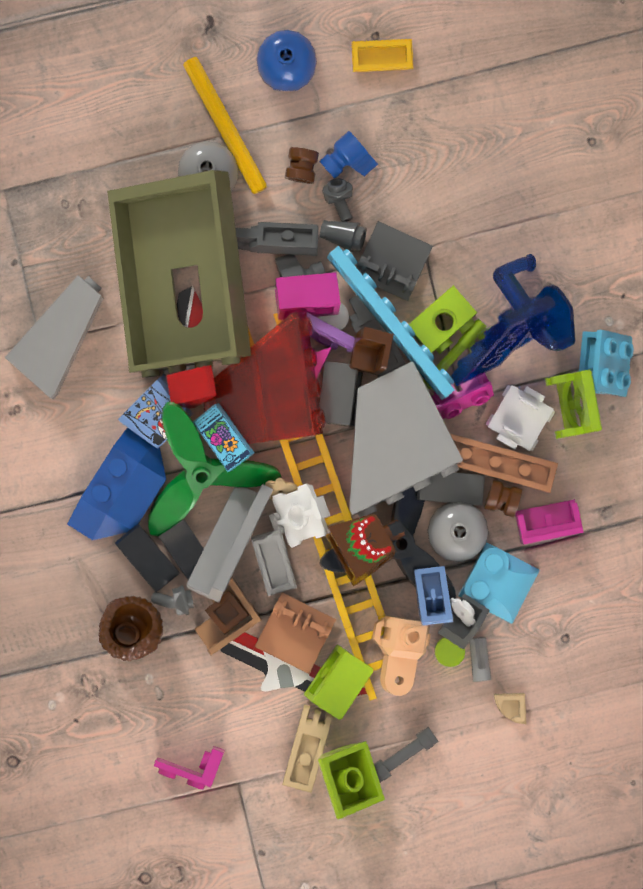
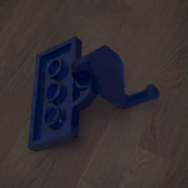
(543, 318)

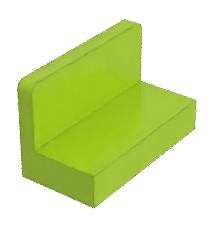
(338, 682)

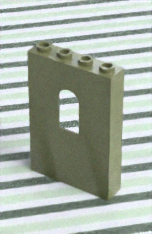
(171, 228)

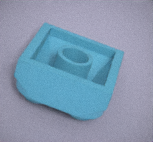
(499, 582)

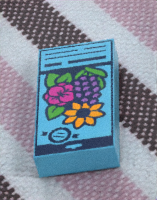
(223, 437)

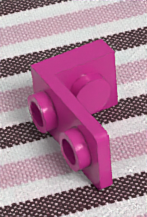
(209, 763)

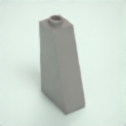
(55, 339)

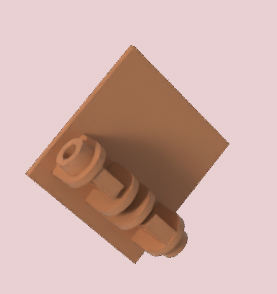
(295, 633)

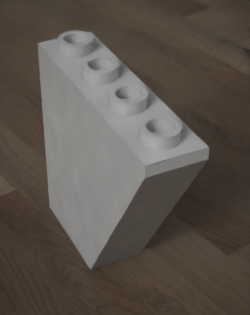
(397, 440)

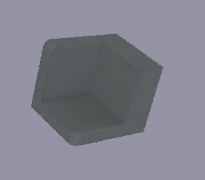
(460, 633)

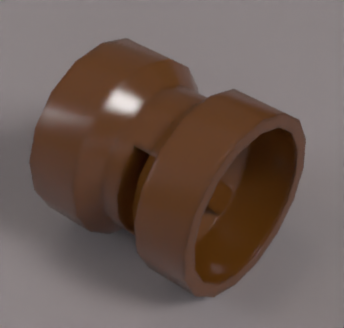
(301, 165)
(503, 498)

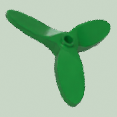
(198, 472)

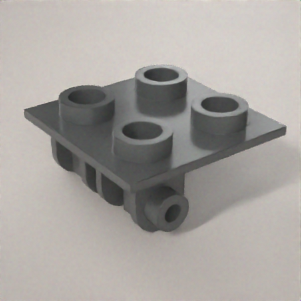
(394, 260)

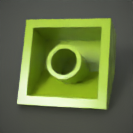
(351, 779)

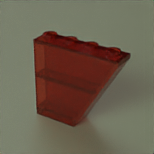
(276, 387)

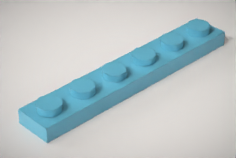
(383, 311)

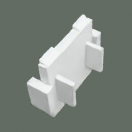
(520, 417)
(300, 515)

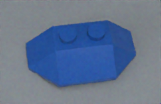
(120, 489)

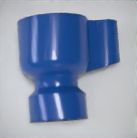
(348, 152)

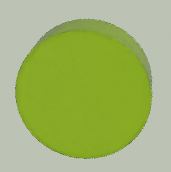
(448, 653)

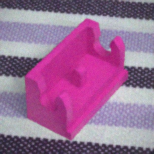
(308, 293)
(548, 521)

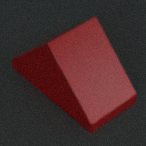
(191, 386)

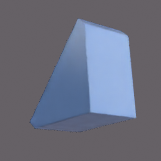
(433, 596)

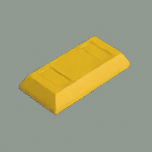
(382, 55)

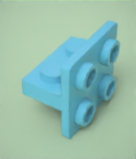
(609, 360)

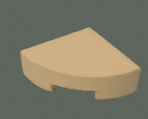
(512, 706)

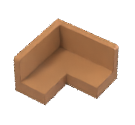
(213, 636)

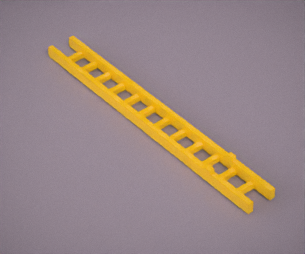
(344, 515)

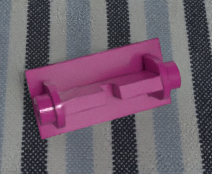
(473, 392)

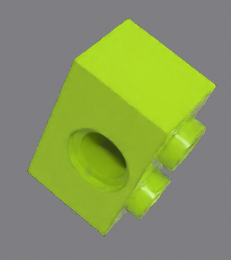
(450, 304)

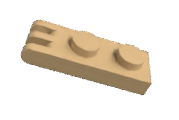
(306, 750)

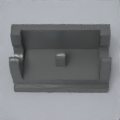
(340, 393)

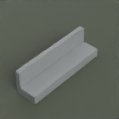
(228, 541)

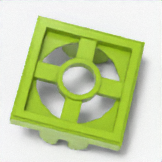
(583, 388)

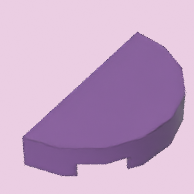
(330, 335)

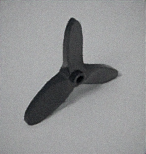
(408, 554)

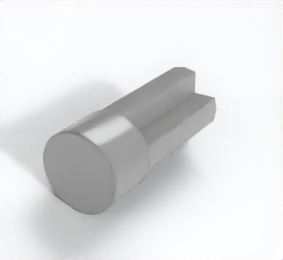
(480, 659)

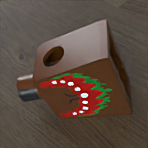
(364, 545)

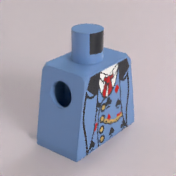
(145, 413)

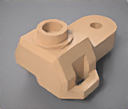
(402, 647)

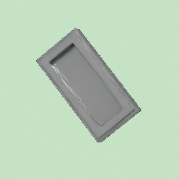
(274, 562)

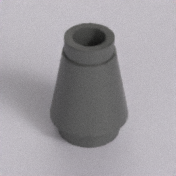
(344, 234)

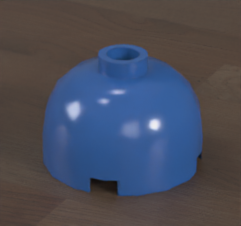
(288, 74)

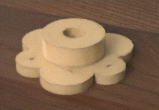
(281, 486)

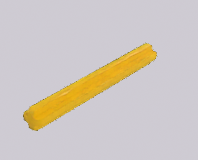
(225, 125)

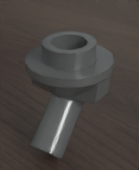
(336, 192)
(181, 600)

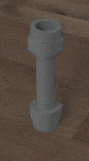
(425, 739)

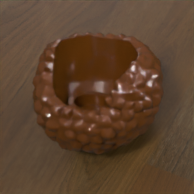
(130, 628)

